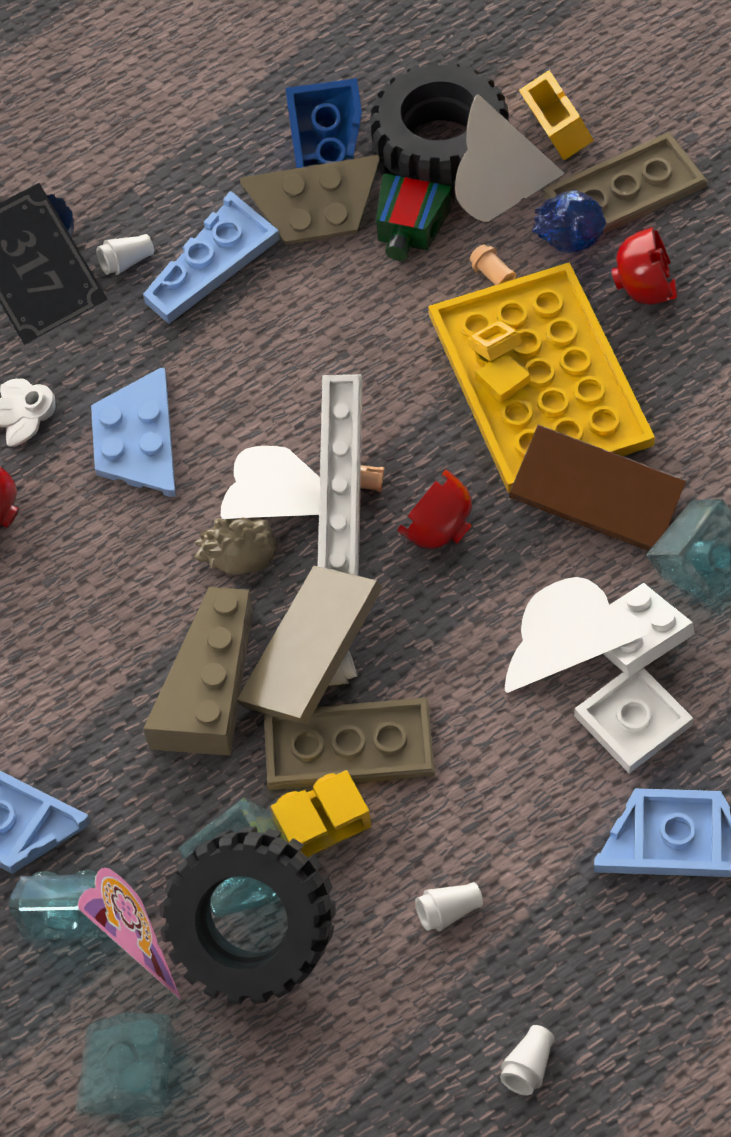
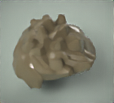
(237, 545)

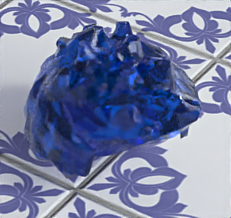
(570, 221)

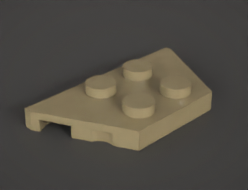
(314, 199)

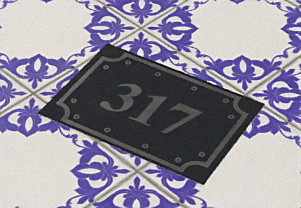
(41, 267)

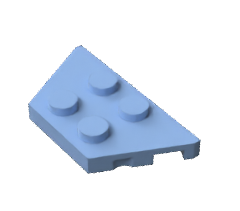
(135, 435)
(32, 823)
(670, 835)

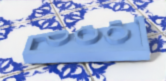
(218, 252)

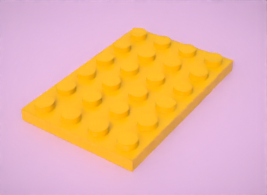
(570, 364)

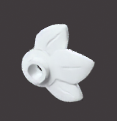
(18, 411)

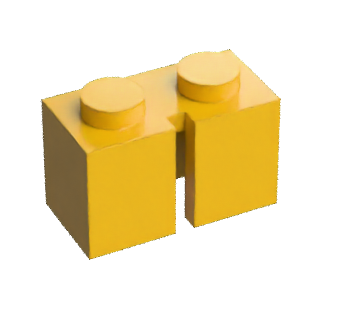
(556, 115)
(322, 815)

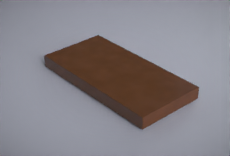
(596, 488)

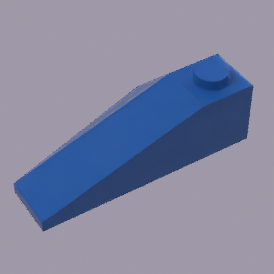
(324, 121)

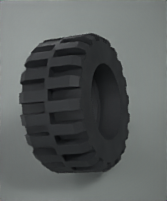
(424, 97)
(209, 954)

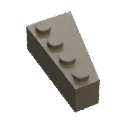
(201, 691)

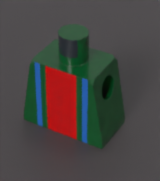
(410, 213)

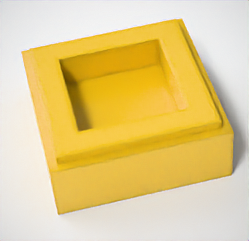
(495, 340)
(502, 377)

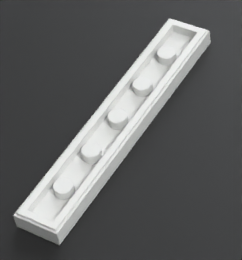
(340, 473)

